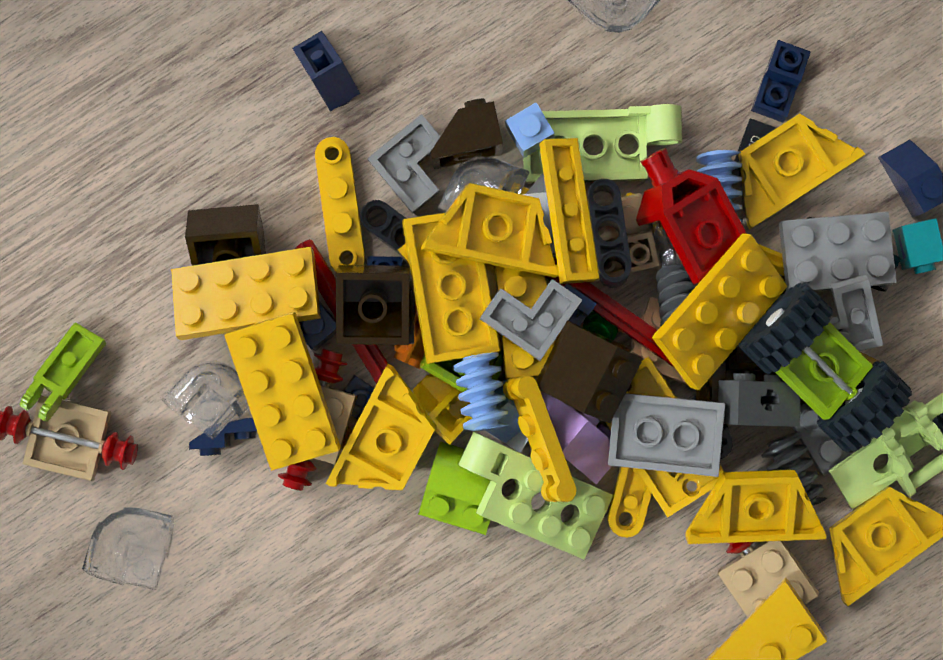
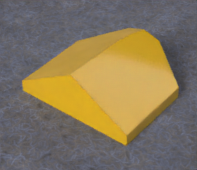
(442, 406)

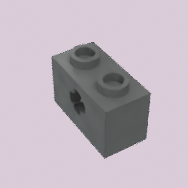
(759, 402)

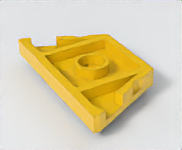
(789, 165)
(495, 230)
(385, 438)
(756, 509)
(880, 540)

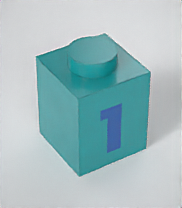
(919, 245)

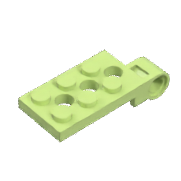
(646, 124)
(516, 512)

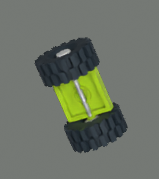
(825, 369)

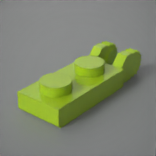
(63, 369)

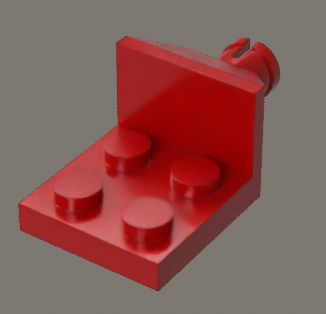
(691, 212)

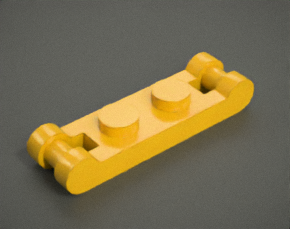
(545, 446)

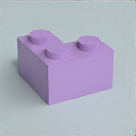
(580, 439)

